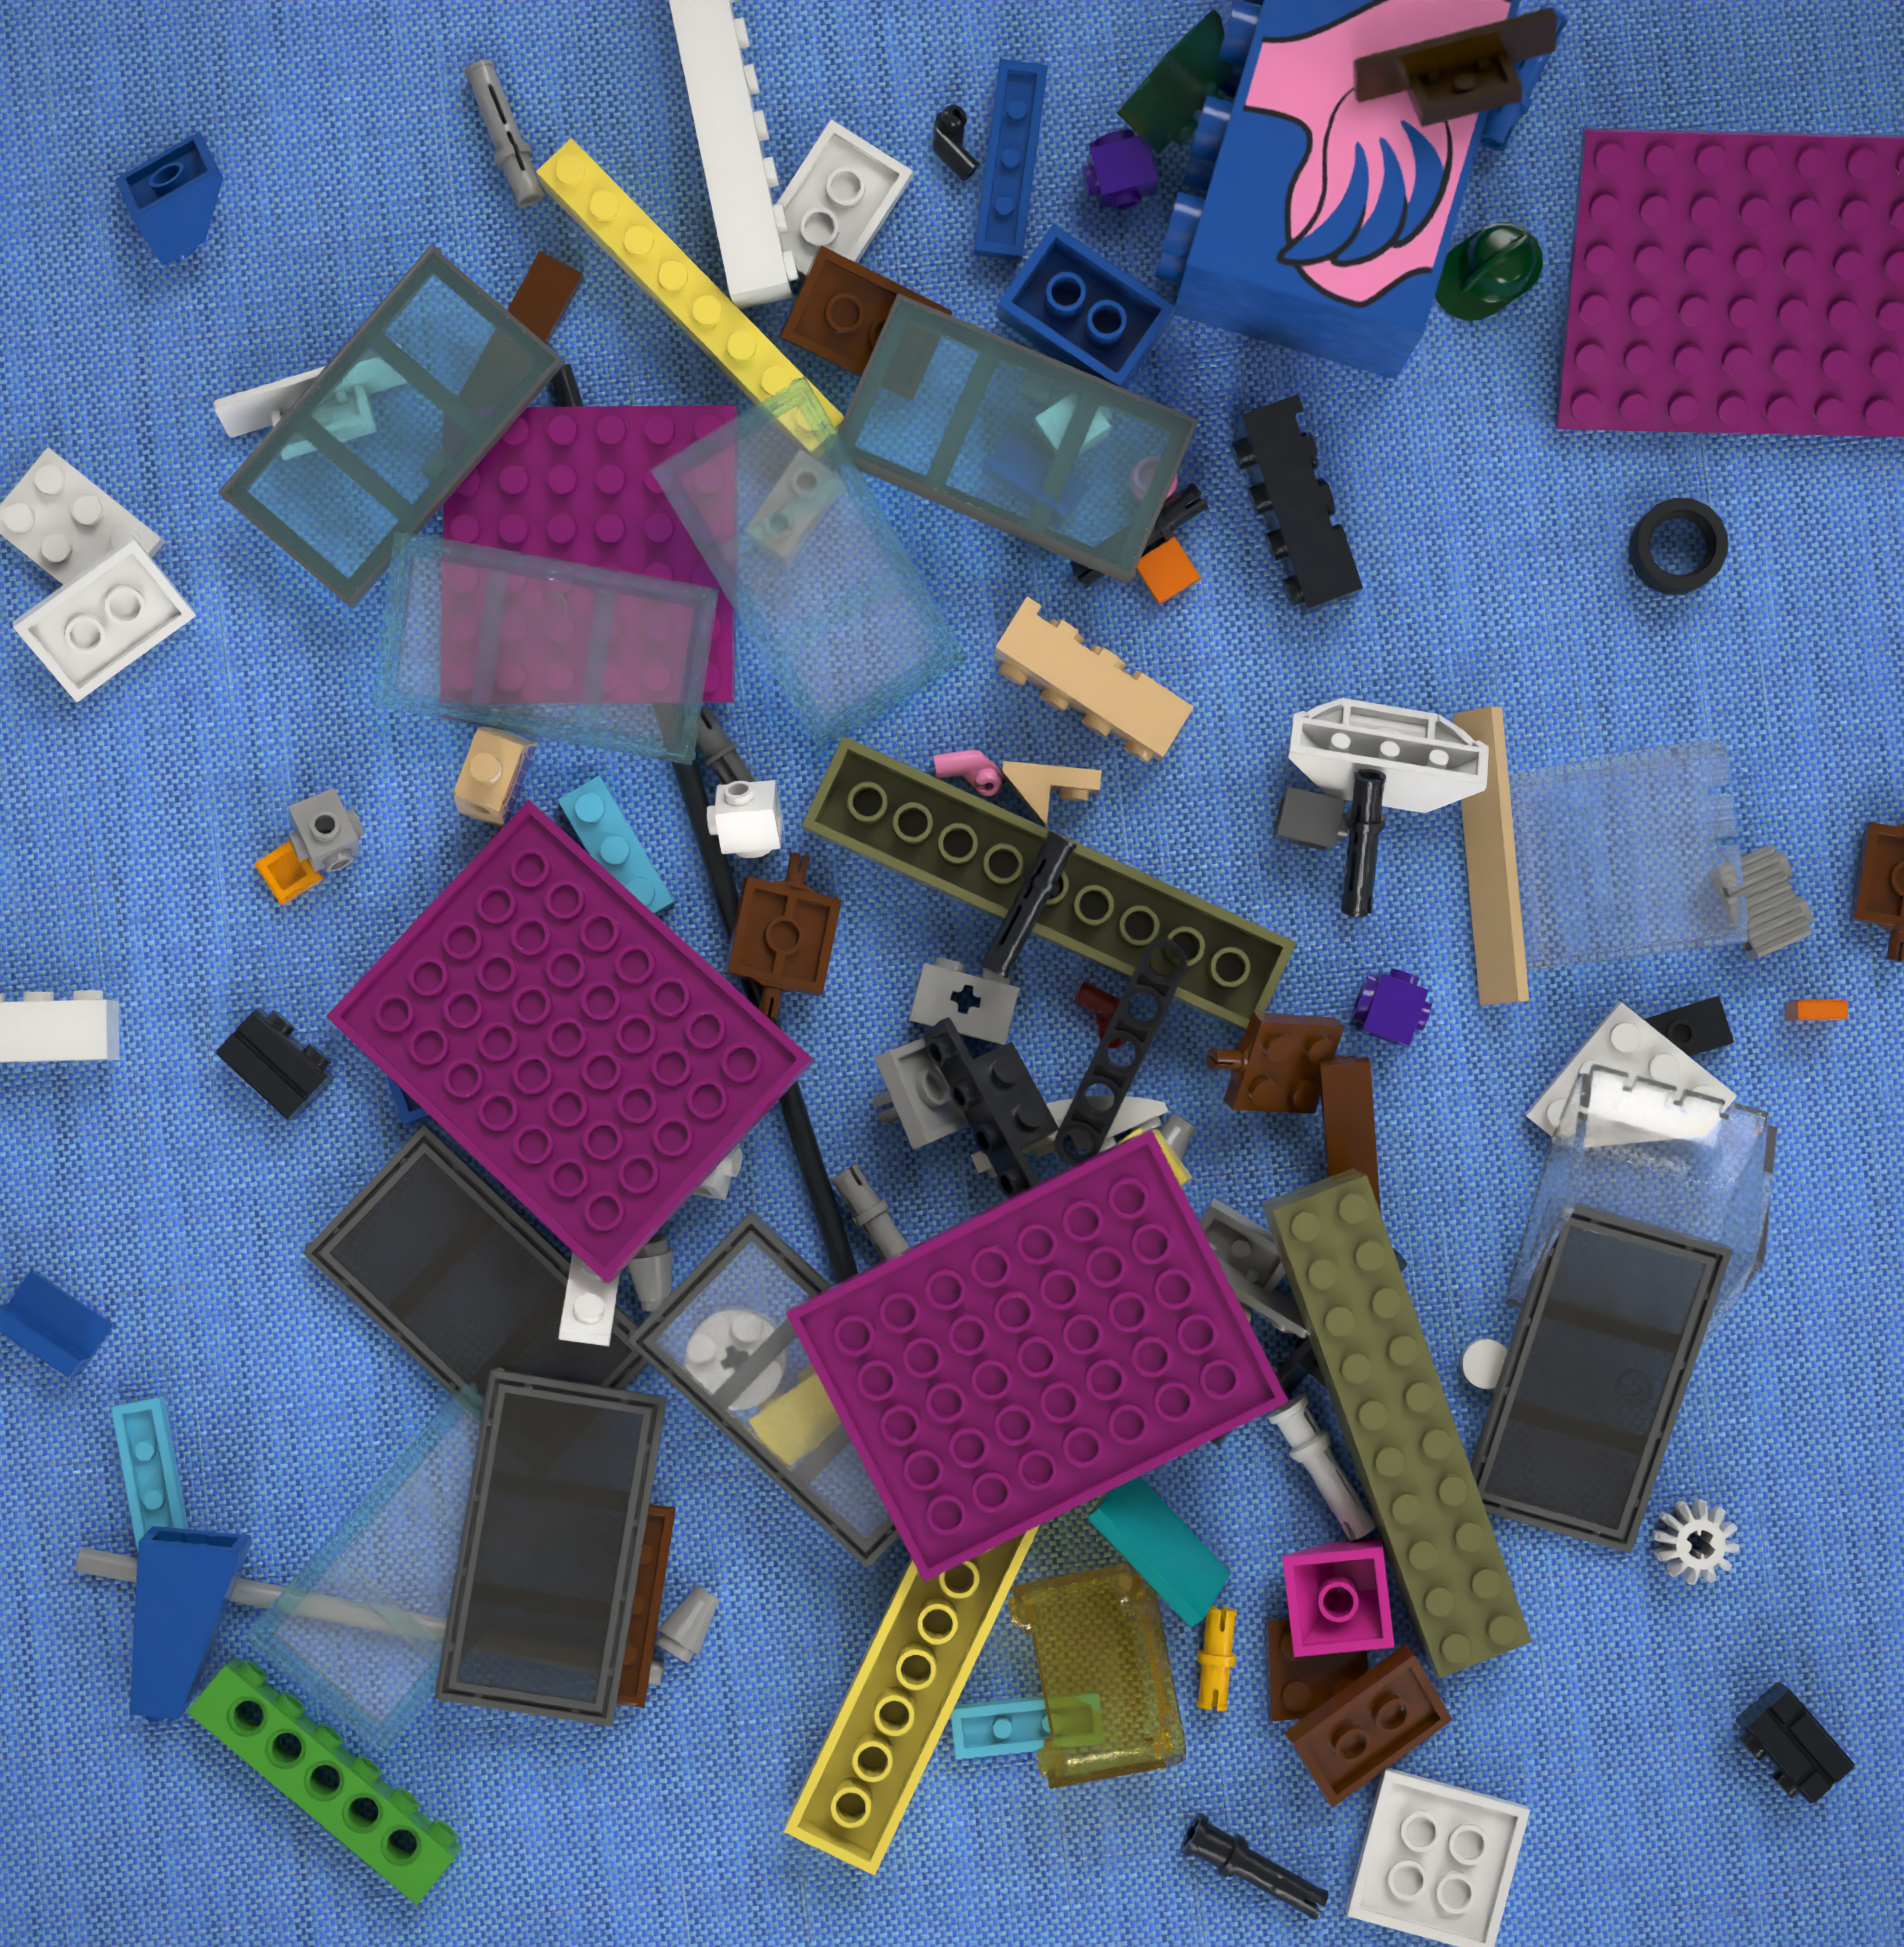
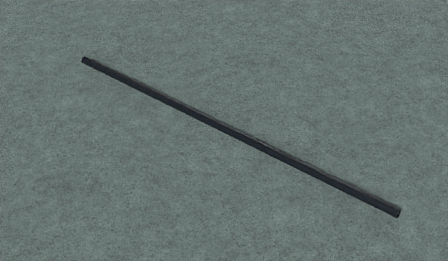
(727, 901)

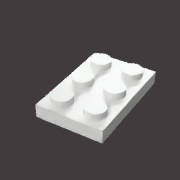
(840, 196)
(67, 519)
(104, 618)

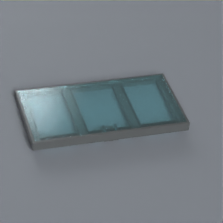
(391, 426)
(1014, 438)

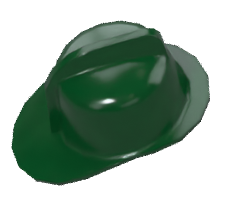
(1489, 271)

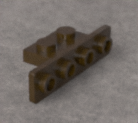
(1459, 70)

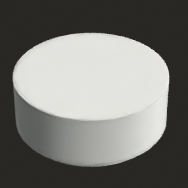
(1482, 1362)

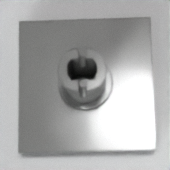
(918, 1095)

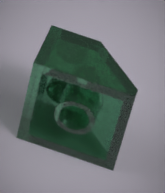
(1178, 86)

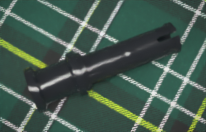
(1234, 1857)

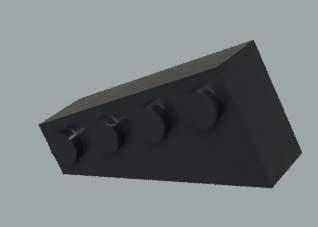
(1295, 506)

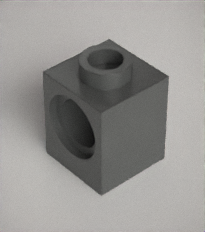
(1310, 819)

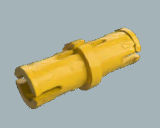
(1216, 1658)

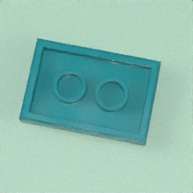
(1160, 1548)

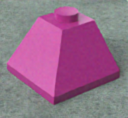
(1338, 1598)

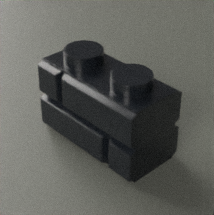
(276, 1063)
(1794, 1742)

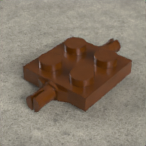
(1880, 884)
(783, 936)
(1278, 1062)
(1304, 1682)

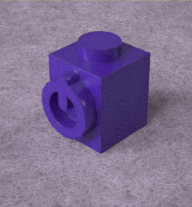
(1120, 170)
(1392, 1007)

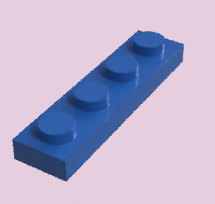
(1010, 160)

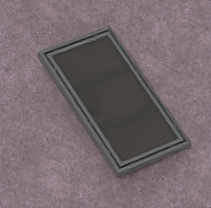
(461, 1276)
(1597, 1376)
(550, 1547)

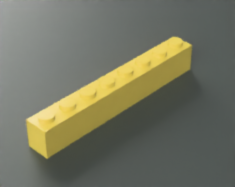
(670, 277)

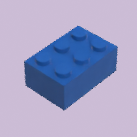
(1084, 309)

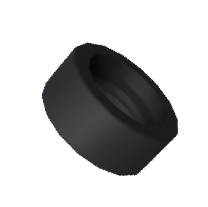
(1705, 520)

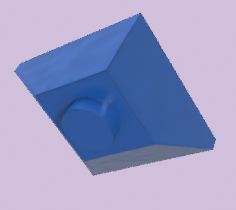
(174, 198)

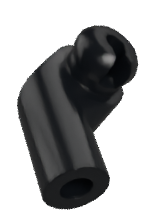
(948, 142)

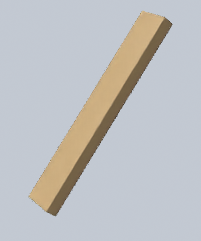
(1493, 869)

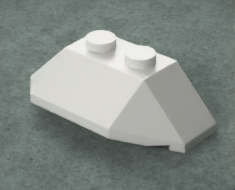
(1420, 753)

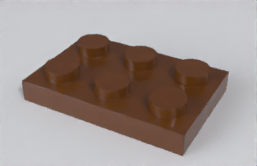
(843, 310)
(1368, 1725)

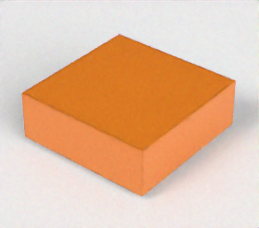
(1167, 571)
(1816, 1009)

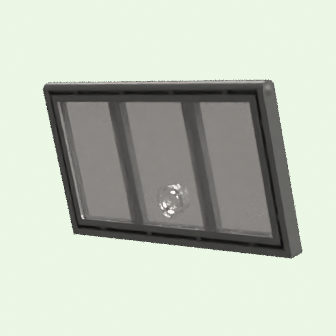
(744, 1368)

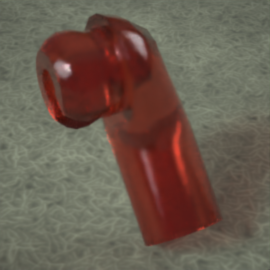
(1102, 1005)

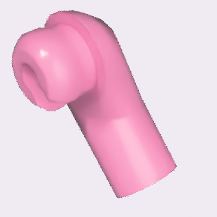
(972, 766)

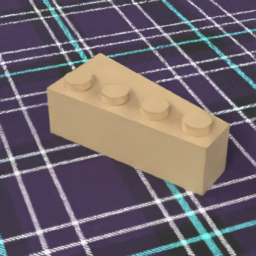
(1090, 683)

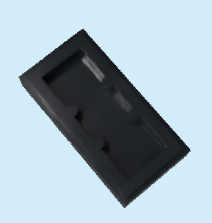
(1695, 1026)

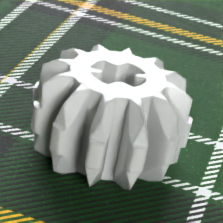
(1712, 1536)

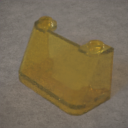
(1101, 1675)

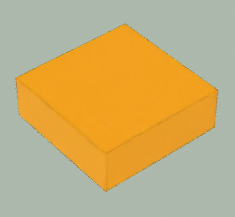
(286, 874)

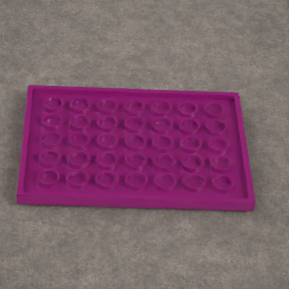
(1736, 284)
(569, 1041)
(1037, 1355)

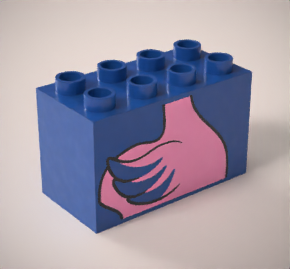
(1320, 206)

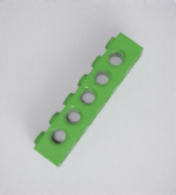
(297, 1777)

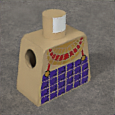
(493, 775)

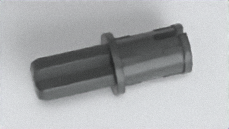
(720, 751)

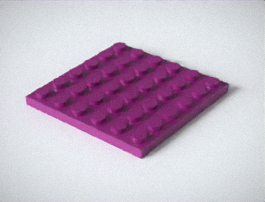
(583, 493)

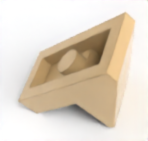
(1035, 781)

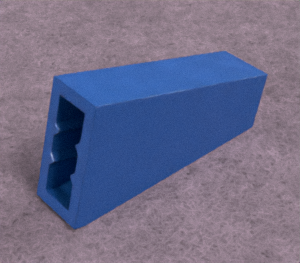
(179, 1607)

